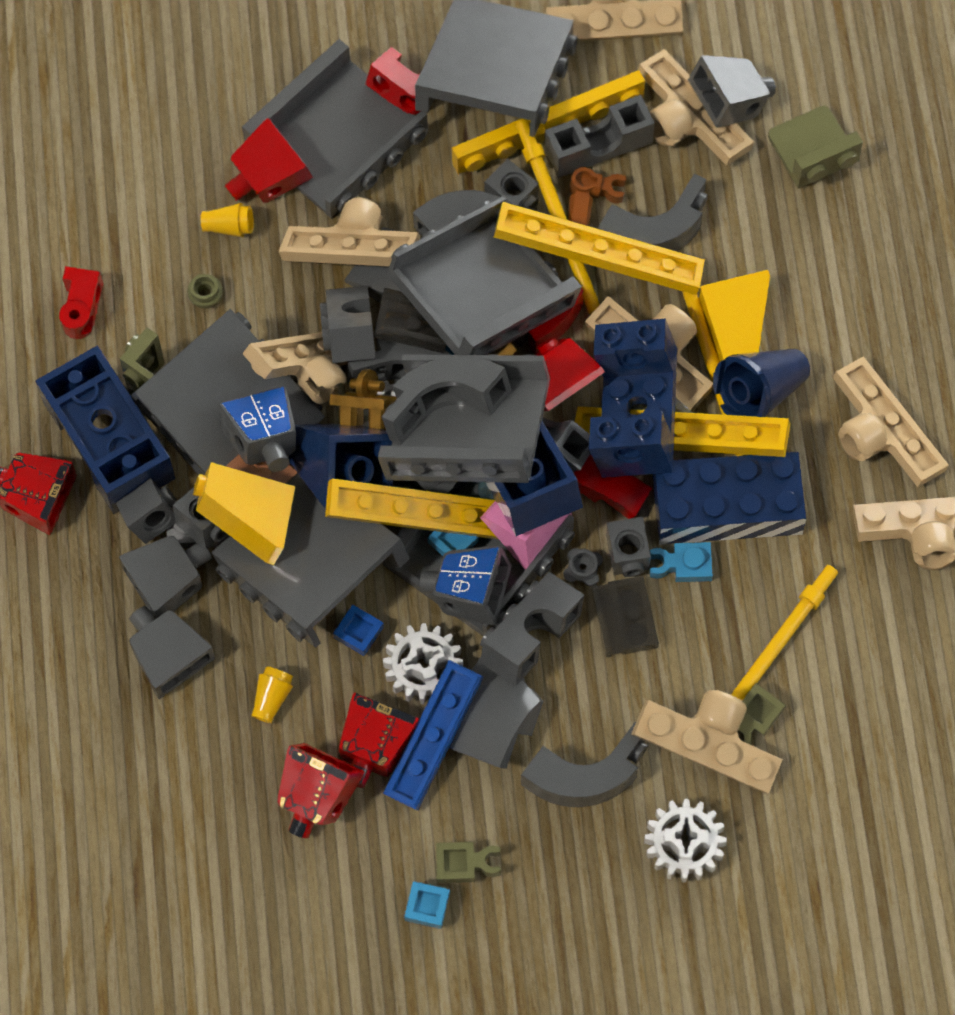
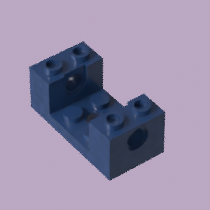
(638, 369)
(117, 455)

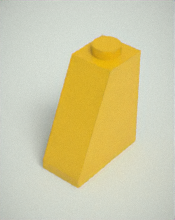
(736, 312)
(246, 508)

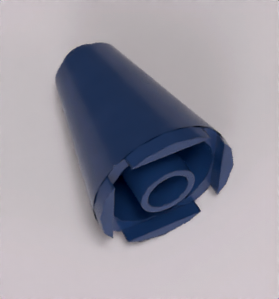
(759, 380)

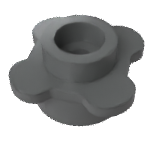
(583, 557)

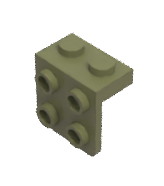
(814, 146)
(141, 359)

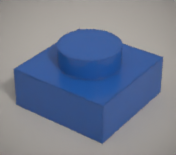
(358, 630)

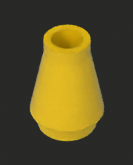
(229, 220)
(271, 692)

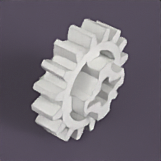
(409, 668)
(699, 840)

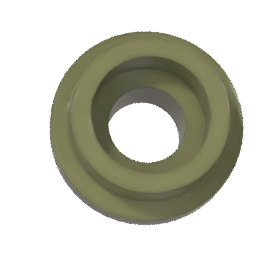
(202, 282)

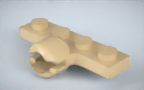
(622, 19)
(684, 113)
(350, 241)
(299, 357)
(691, 384)
(884, 425)
(924, 523)
(710, 739)

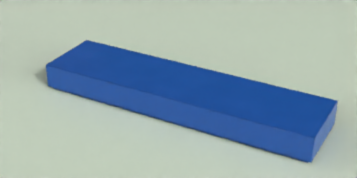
(433, 735)

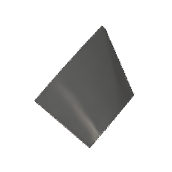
(496, 718)

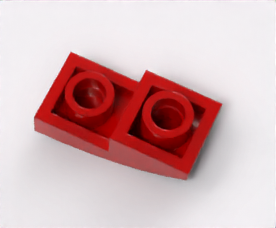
(556, 326)
(622, 492)

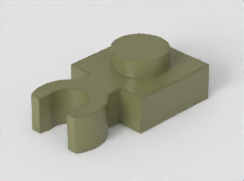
(761, 712)
(459, 862)

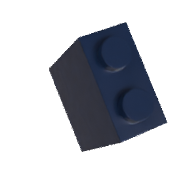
(338, 453)

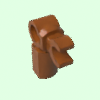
(588, 184)

